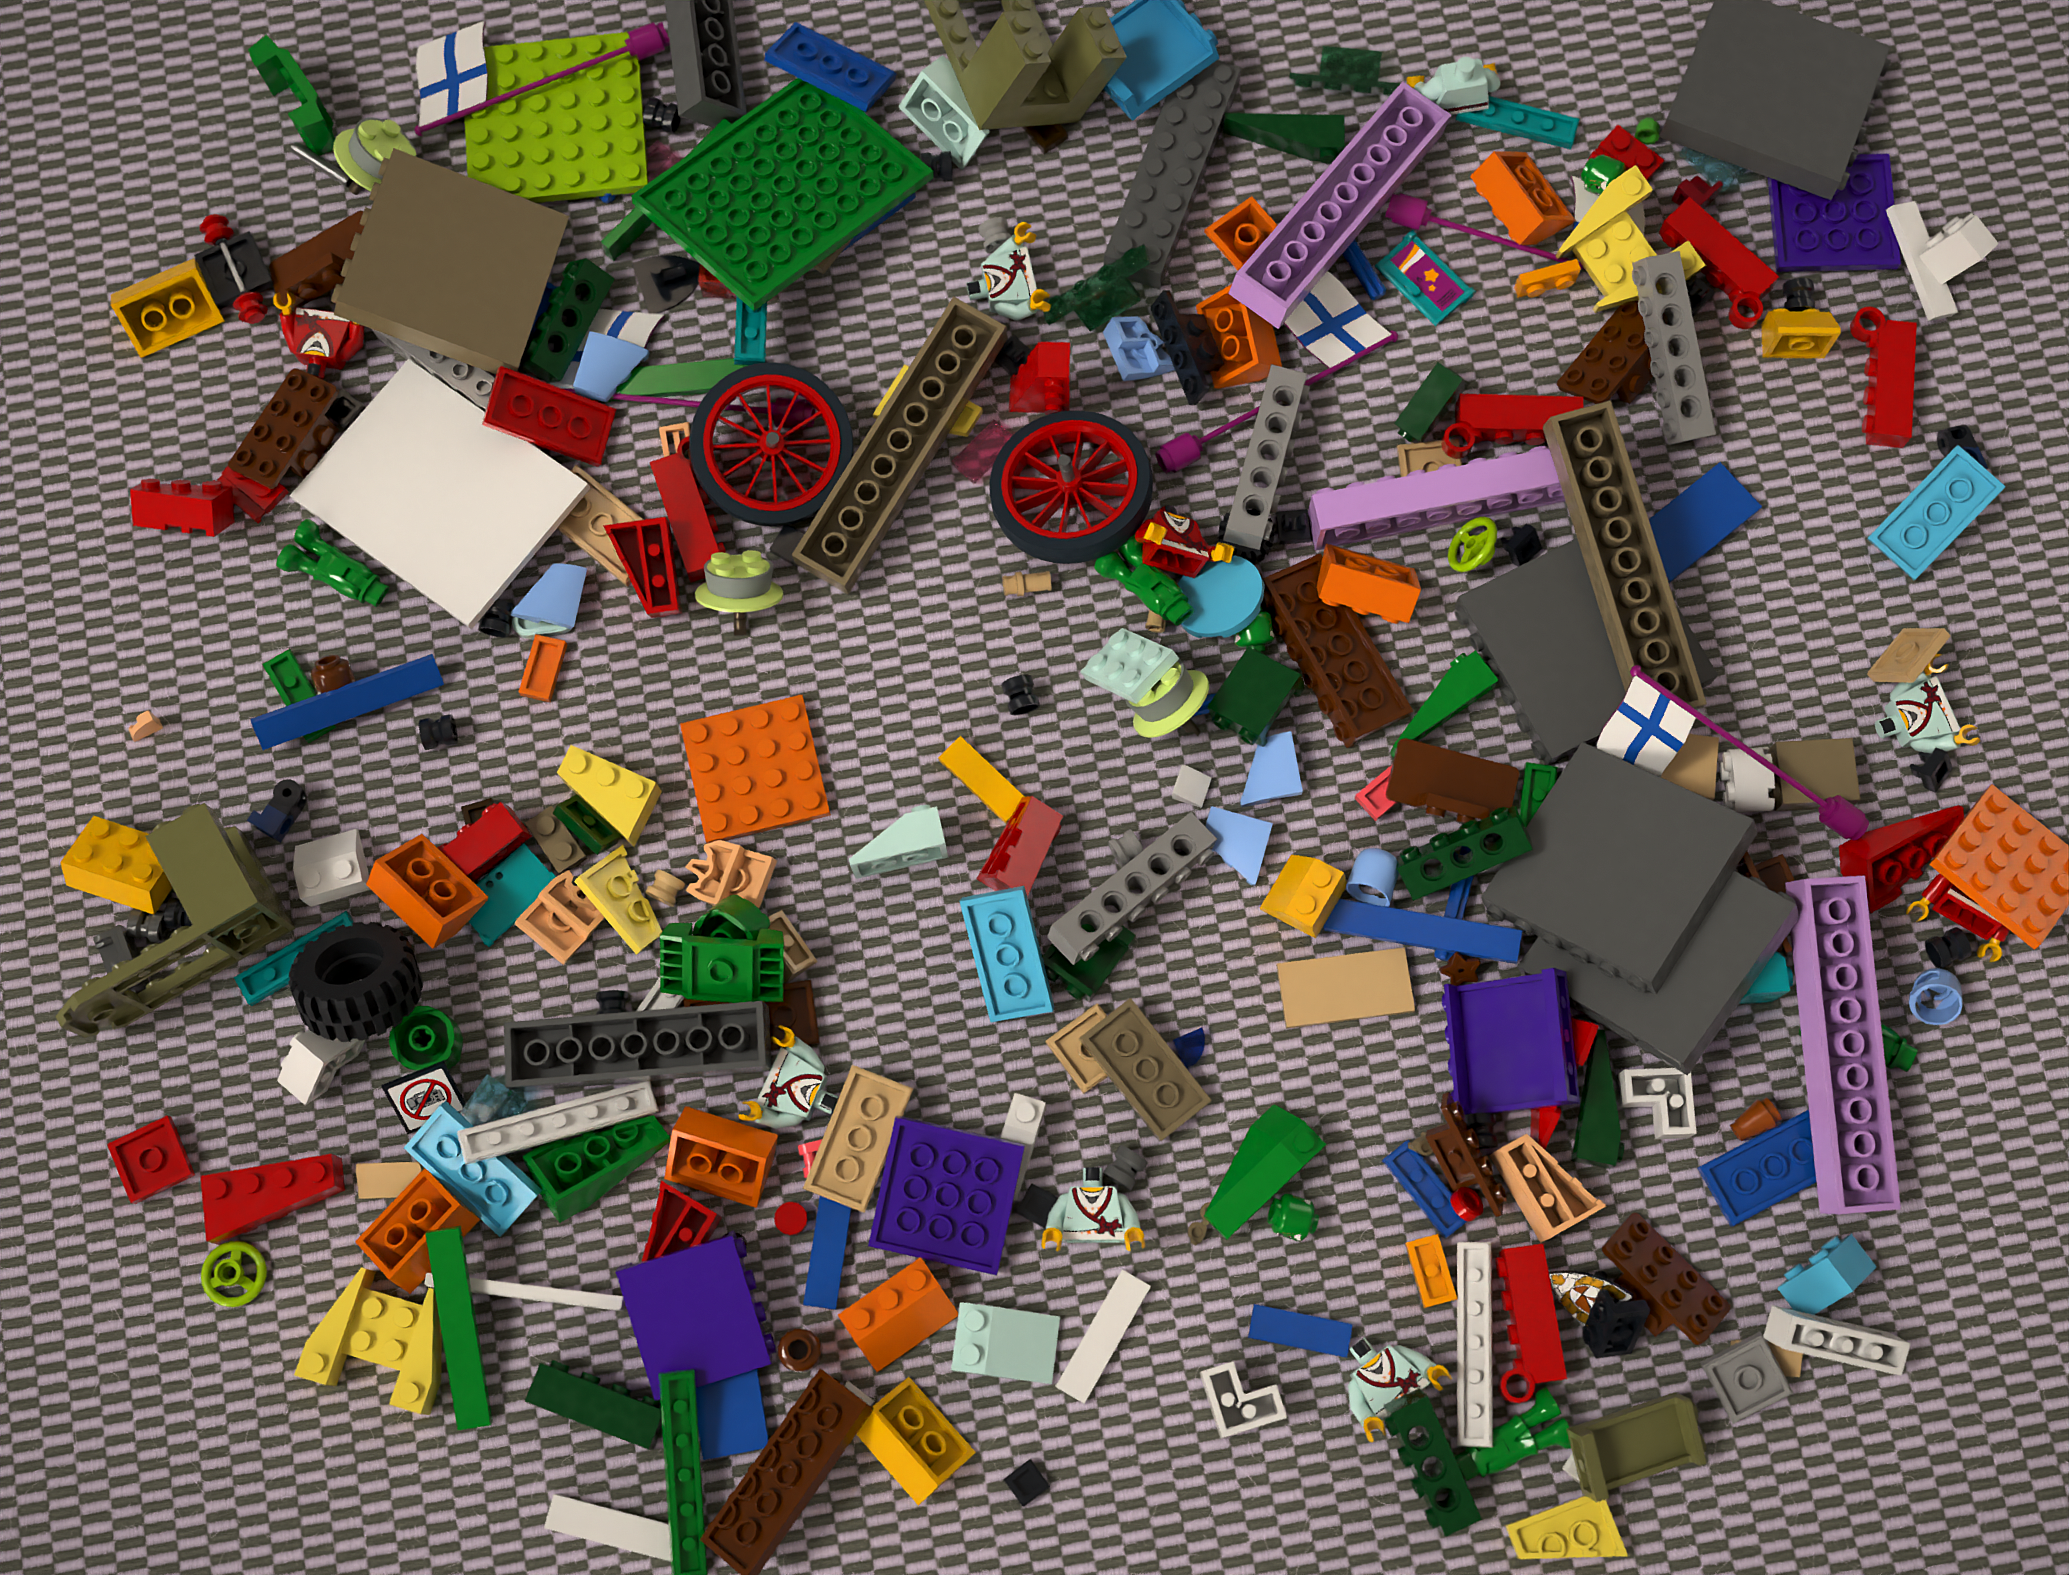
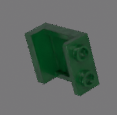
(1254, 696)
(1088, 976)

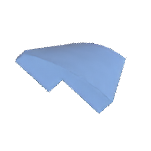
(1136, 349)
(606, 365)
(554, 596)
(1273, 772)
(1239, 841)

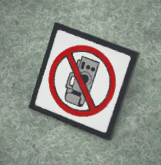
(421, 1093)

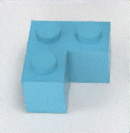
(1829, 1276)

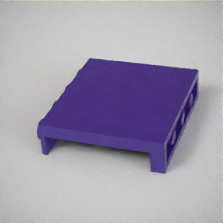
(1511, 1043)
(697, 1312)

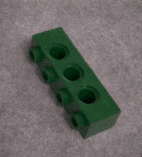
(594, 286)
(1423, 880)
(1459, 1507)

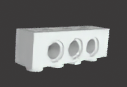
(1836, 1340)

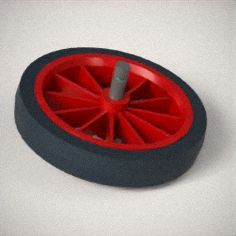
(770, 444)
(1071, 486)

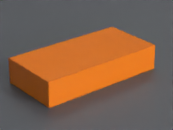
(542, 668)

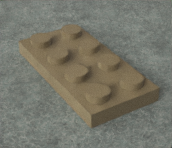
(1145, 1069)

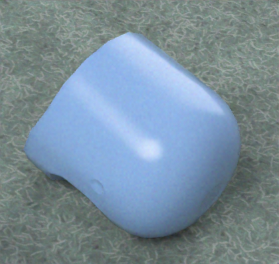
(1374, 869)
(1941, 982)

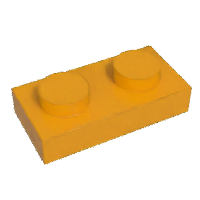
(1555, 276)
(1430, 1271)

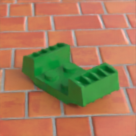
(282, 72)
(721, 966)

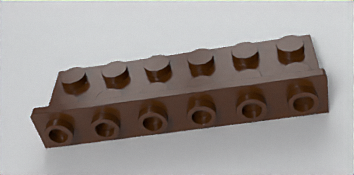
(1333, 654)
(786, 1474)

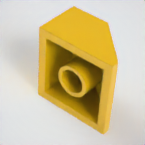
(1798, 333)
(1305, 894)

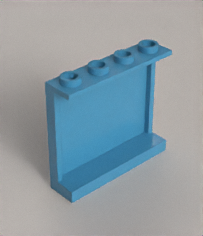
(1162, 53)

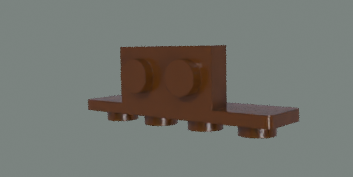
(1460, 1157)

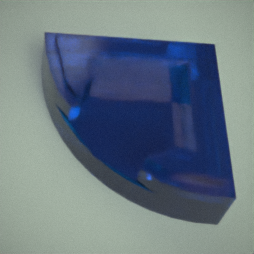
(1190, 1047)

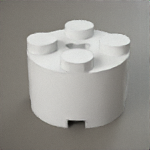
(1747, 781)

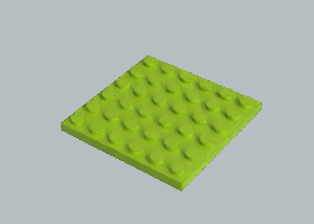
(567, 135)

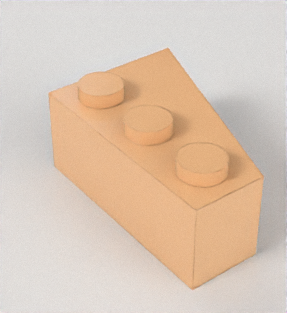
(1542, 1188)

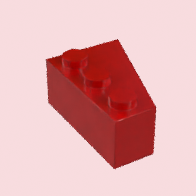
(1043, 381)
(182, 506)
(649, 560)
(1021, 846)
(678, 1223)

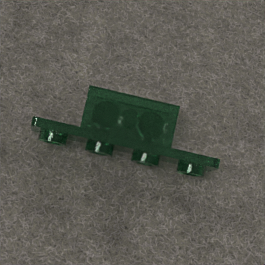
(1349, 68)
(1103, 293)

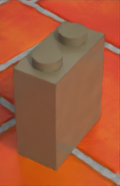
(1819, 765)

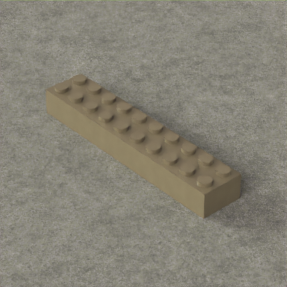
(900, 445)
(1621, 550)

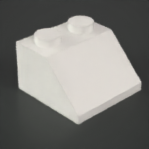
(330, 868)

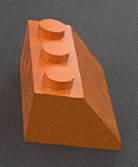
(1521, 197)
(1241, 231)
(1242, 338)
(1368, 584)
(426, 890)
(720, 1156)
(398, 1235)
(898, 1314)

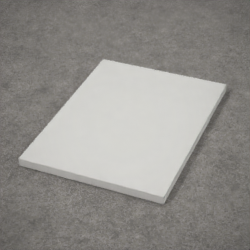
(439, 493)

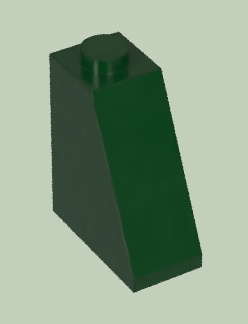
(1430, 403)

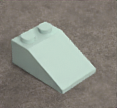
(943, 112)
(906, 843)
(1005, 1343)

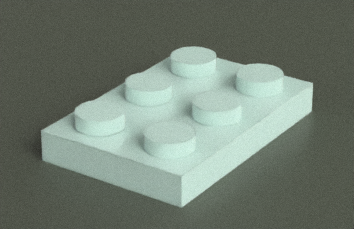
(1129, 665)

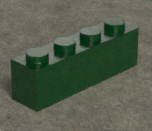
(596, 1405)

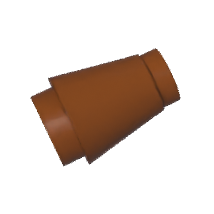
(1756, 1119)

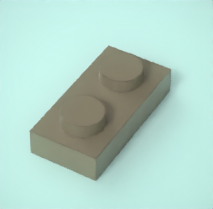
(556, 841)

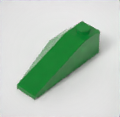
(1266, 1161)
(588, 1166)

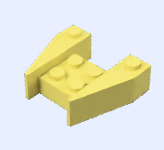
(1610, 241)
(382, 1332)

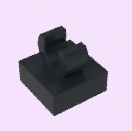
(1698, 293)
(1012, 355)
(1293, 527)
(1522, 545)
(1935, 769)

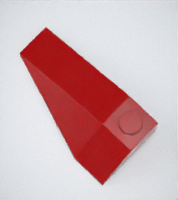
(1897, 853)
(1545, 1119)

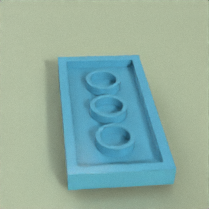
(1936, 512)
(1007, 954)
(489, 1188)

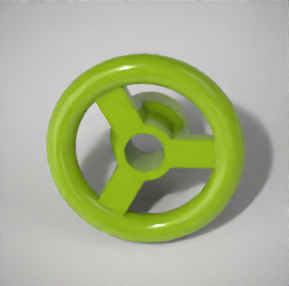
(1477, 548)
(222, 1269)

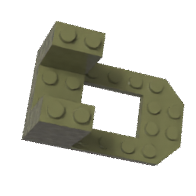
(1018, 72)
(226, 903)

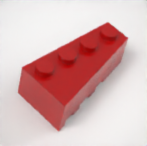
(256, 1195)

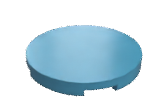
(1223, 597)

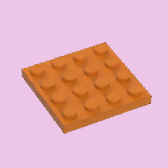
(755, 769)
(2008, 866)

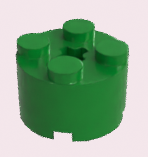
(732, 919)
(408, 1036)

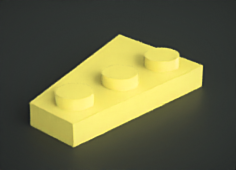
(618, 898)
(1568, 1531)

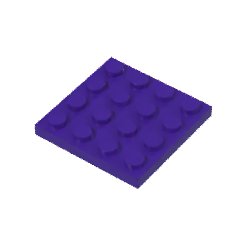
(1838, 232)
(946, 1195)

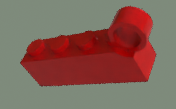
(1726, 259)
(1891, 378)
(1503, 419)
(686, 510)
(486, 841)
(1532, 1318)

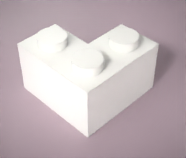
(1958, 248)
(313, 1063)
(1667, 1093)
(1235, 1410)

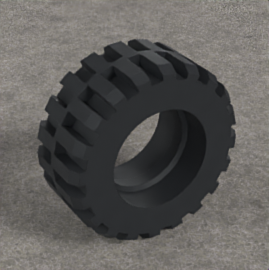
(348, 1010)

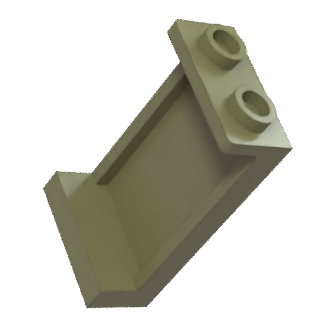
(1636, 1444)

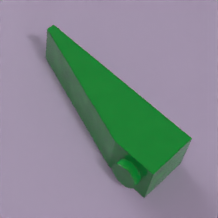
(1459, 688)

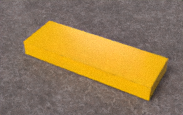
(981, 778)

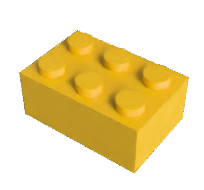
(116, 866)

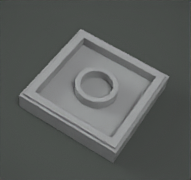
(1746, 1377)

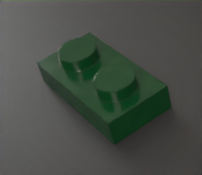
(587, 824)

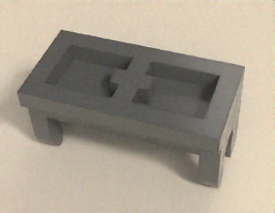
(116, 947)

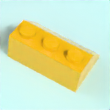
(166, 308)
(914, 1440)

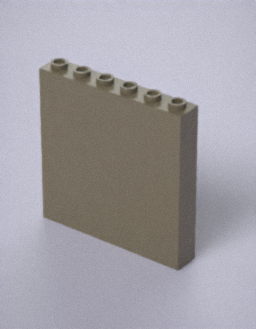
(449, 263)

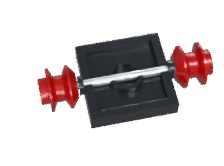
(233, 269)

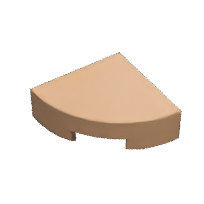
(146, 725)

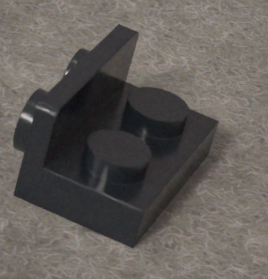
(1614, 1327)

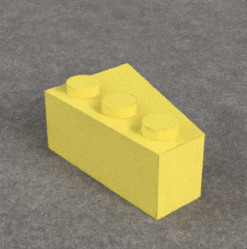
(611, 790)

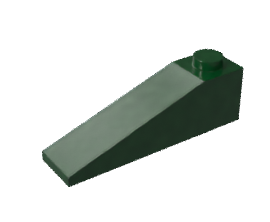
(1302, 135)
(1598, 1120)

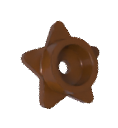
(1457, 962)

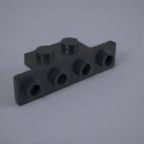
(1188, 345)

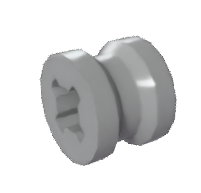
(994, 233)
(1125, 848)

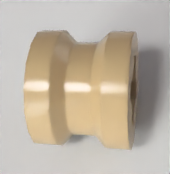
(665, 888)

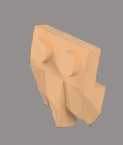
(729, 872)
(560, 918)

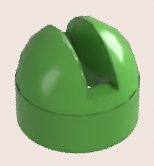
(1647, 131)

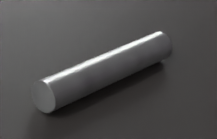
(321, 164)

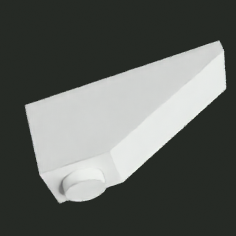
(1023, 1127)

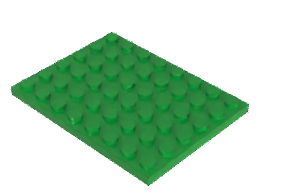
(781, 190)

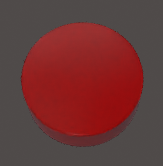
(1466, 1204)
(791, 1218)

